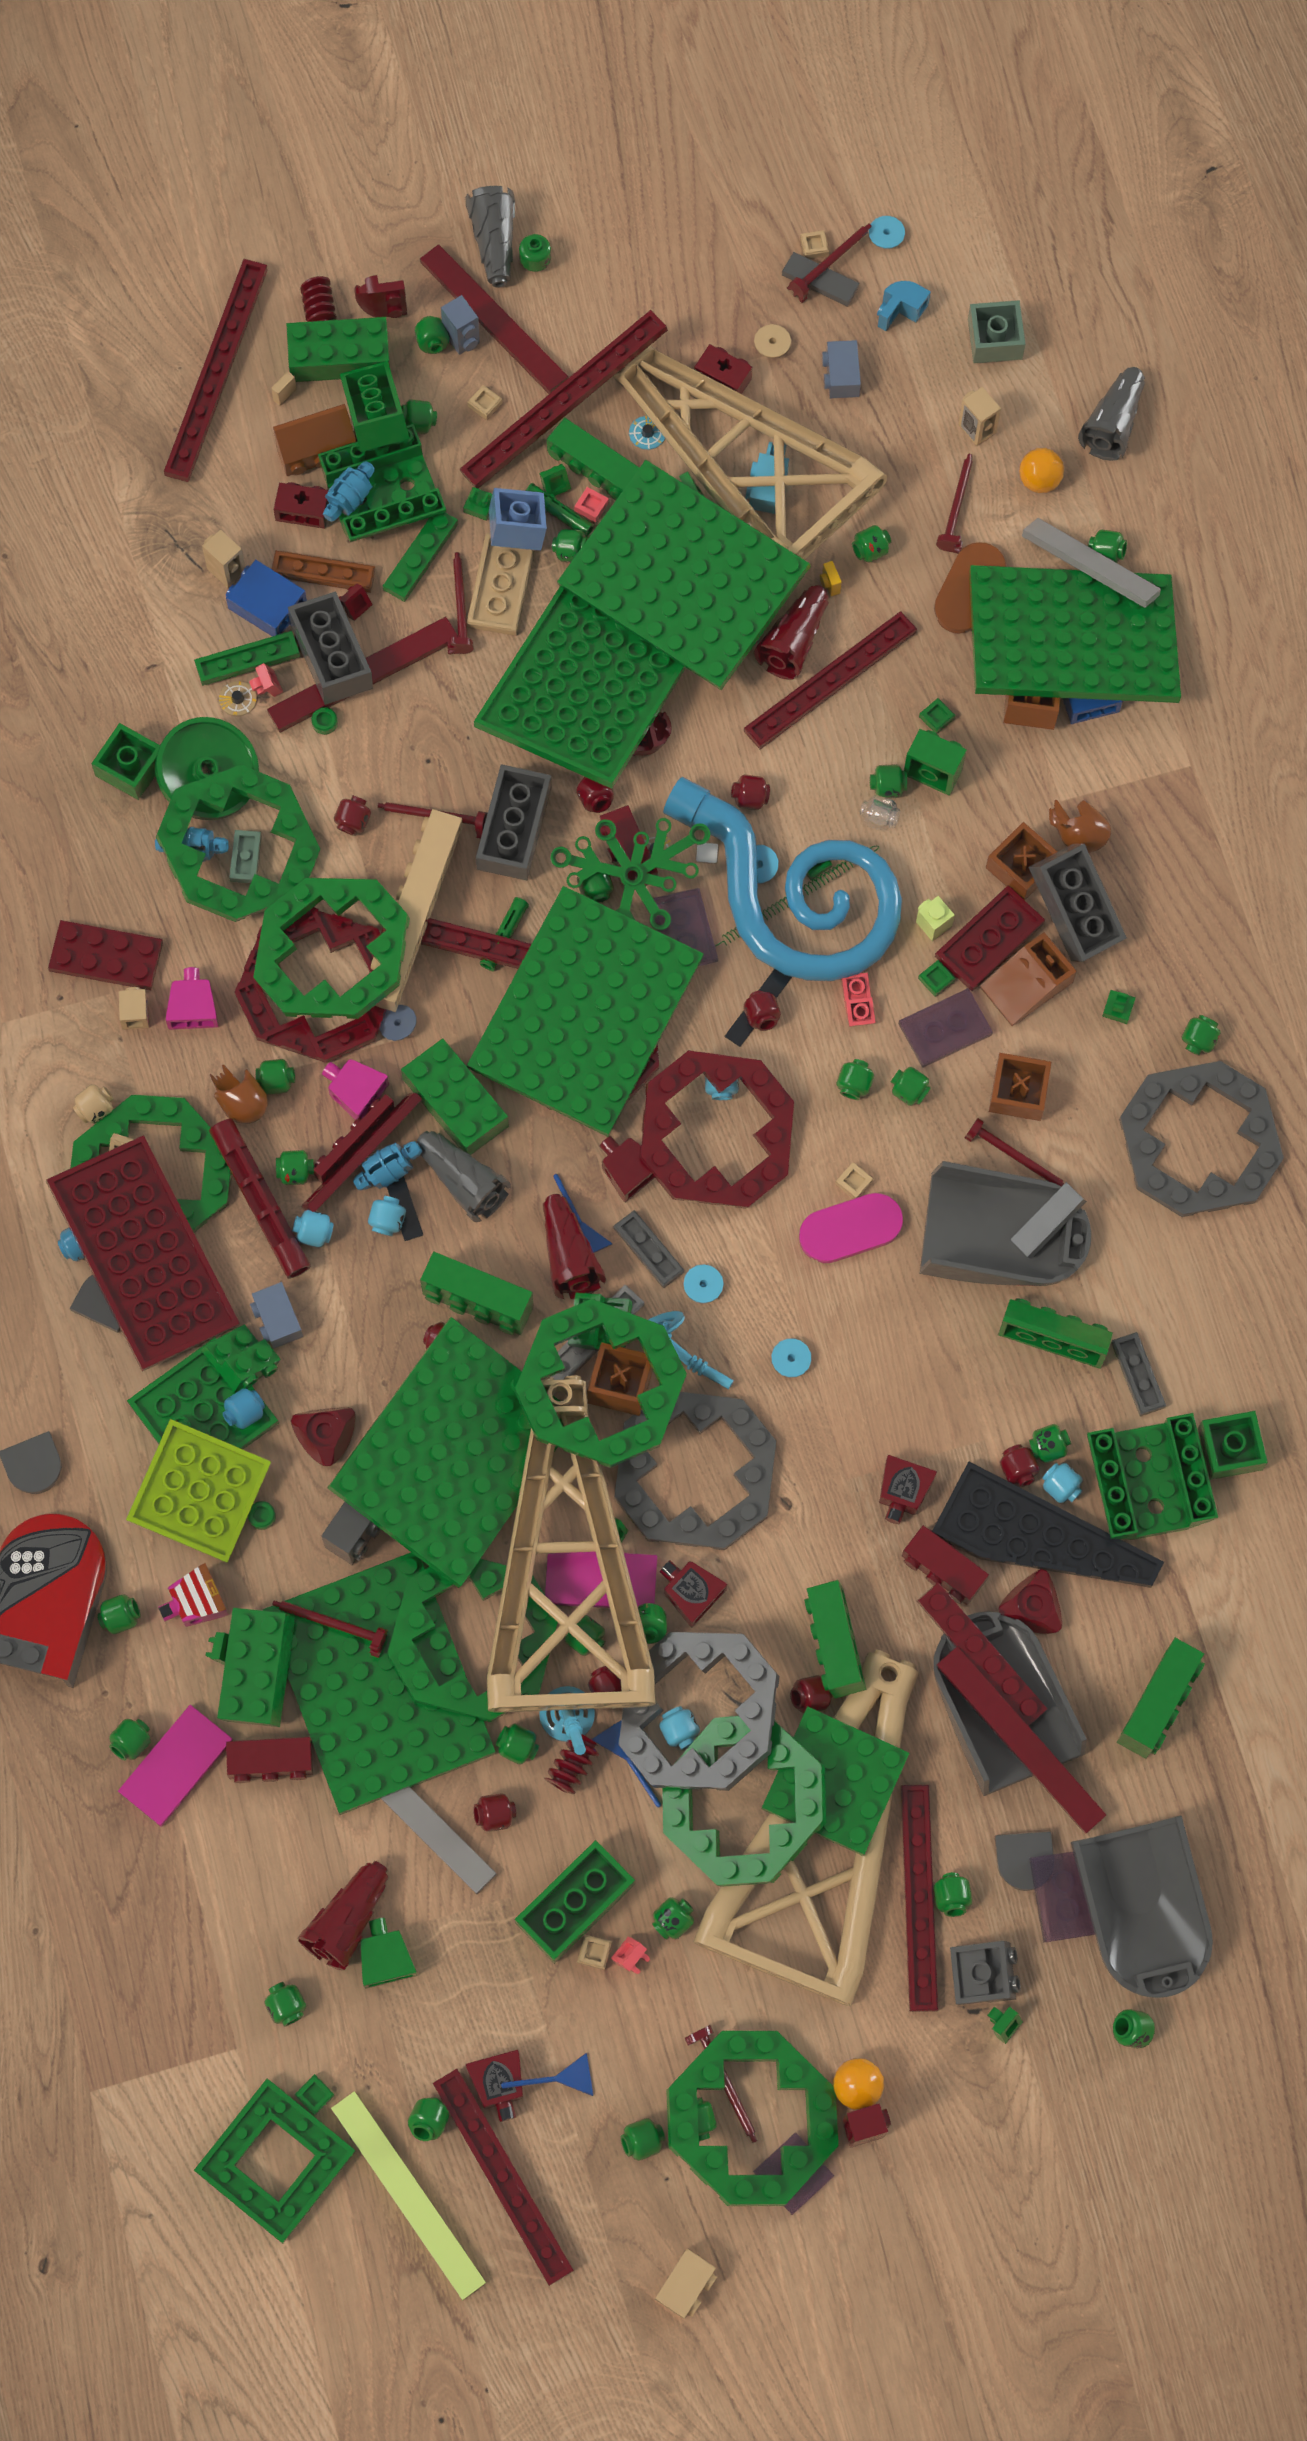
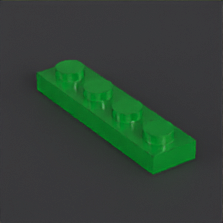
(420, 555)
(246, 658)

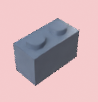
(461, 325)
(842, 369)
(277, 1315)

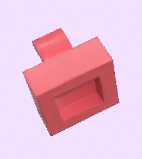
(591, 504)
(266, 681)
(629, 1954)

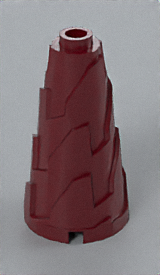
(792, 635)
(569, 1252)
(339, 1926)

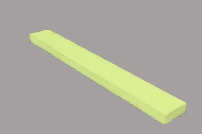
(408, 2195)

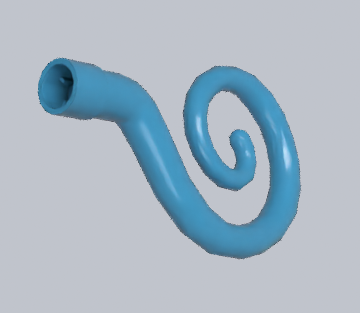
(695, 805)

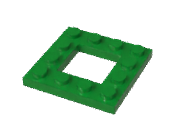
(220, 2162)

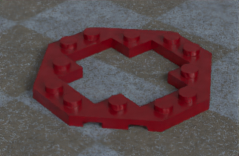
(297, 1034)
(721, 1073)

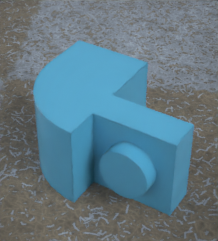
(902, 298)

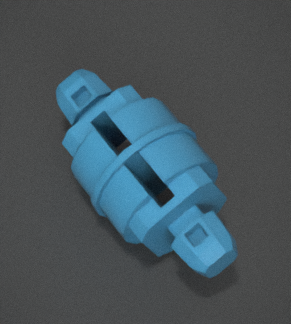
(348, 491)
(203, 841)
(387, 1165)

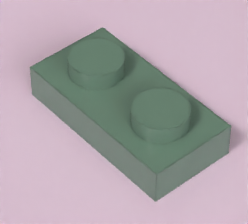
(245, 856)

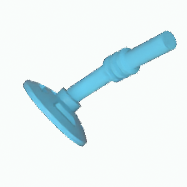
(691, 1362)
(572, 1723)

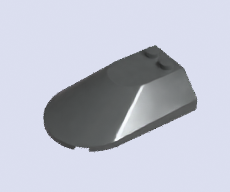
(1146, 1907)

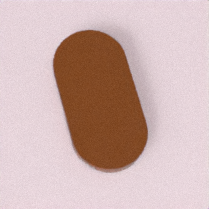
(953, 601)

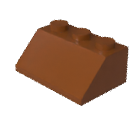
(304, 438)

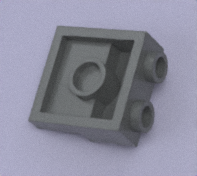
(984, 1972)

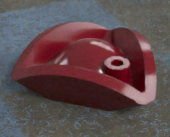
(325, 1432)
(1034, 1604)

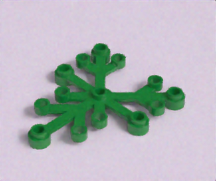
(659, 859)

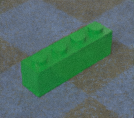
(590, 458)
(835, 1638)

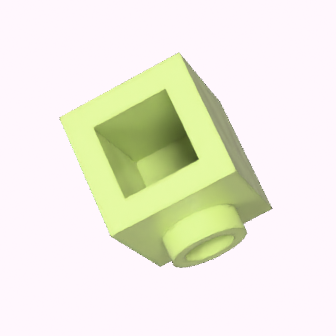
(934, 917)

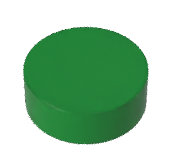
(324, 721)
(262, 1515)

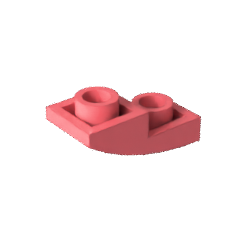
(858, 1000)

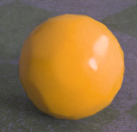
(1041, 470)
(858, 2083)

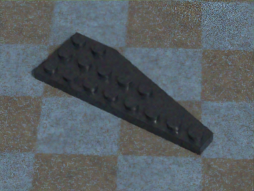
(1020, 1529)

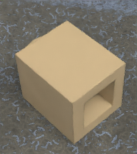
(133, 1008)

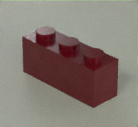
(625, 831)
(944, 1565)
(269, 1759)
(866, 2125)

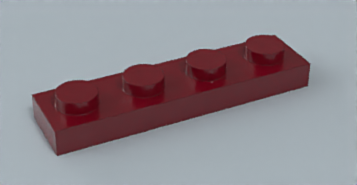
(359, 1131)

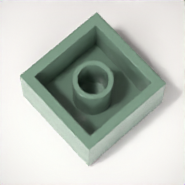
(996, 331)

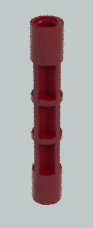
(259, 1198)

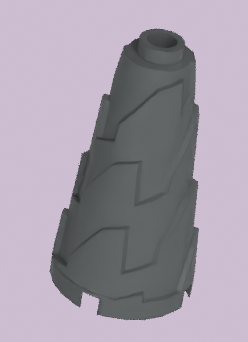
(492, 225)
(1112, 419)
(470, 1183)

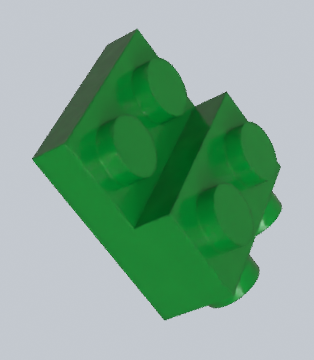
(241, 1358)

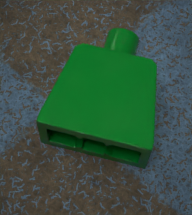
(384, 1956)

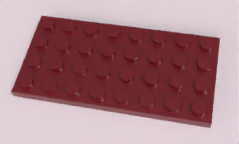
(142, 1253)

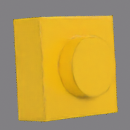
(830, 579)

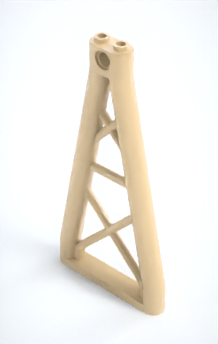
(710, 394)
(533, 1500)
(847, 1971)

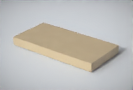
(500, 588)

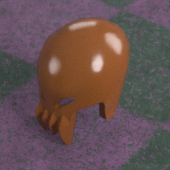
(1088, 828)
(240, 1101)

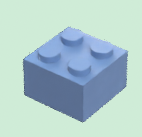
(517, 519)

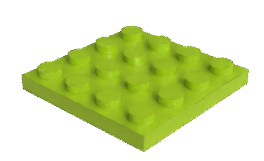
(198, 1490)

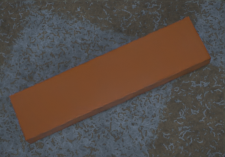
(323, 570)

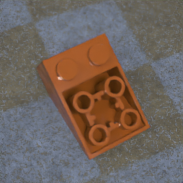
(1029, 979)

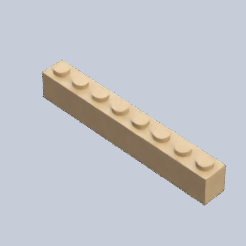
(422, 889)

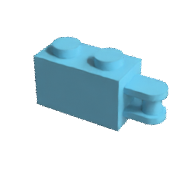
(763, 497)

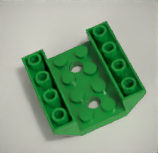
(387, 502)
(1172, 1476)

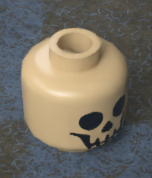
(93, 1104)

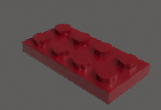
(989, 938)
(105, 955)

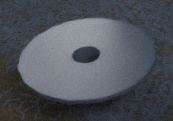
(398, 1024)

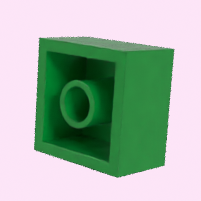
(127, 761)
(935, 761)
(1232, 1445)

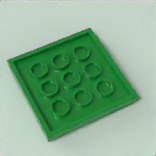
(195, 1397)
(857, 1779)

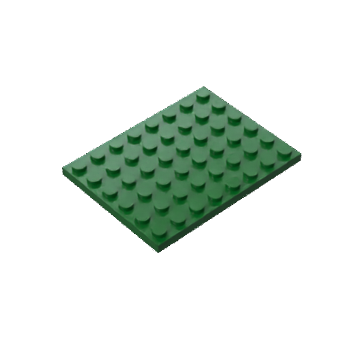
(683, 574)
(1071, 637)
(580, 691)
(585, 1011)
(444, 1455)
(356, 1704)

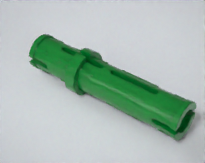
(563, 512)
(508, 925)

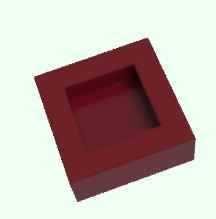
(355, 601)

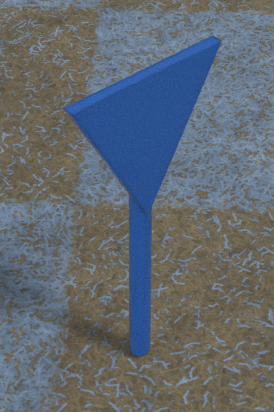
(595, 1239)
(610, 1740)
(574, 2076)

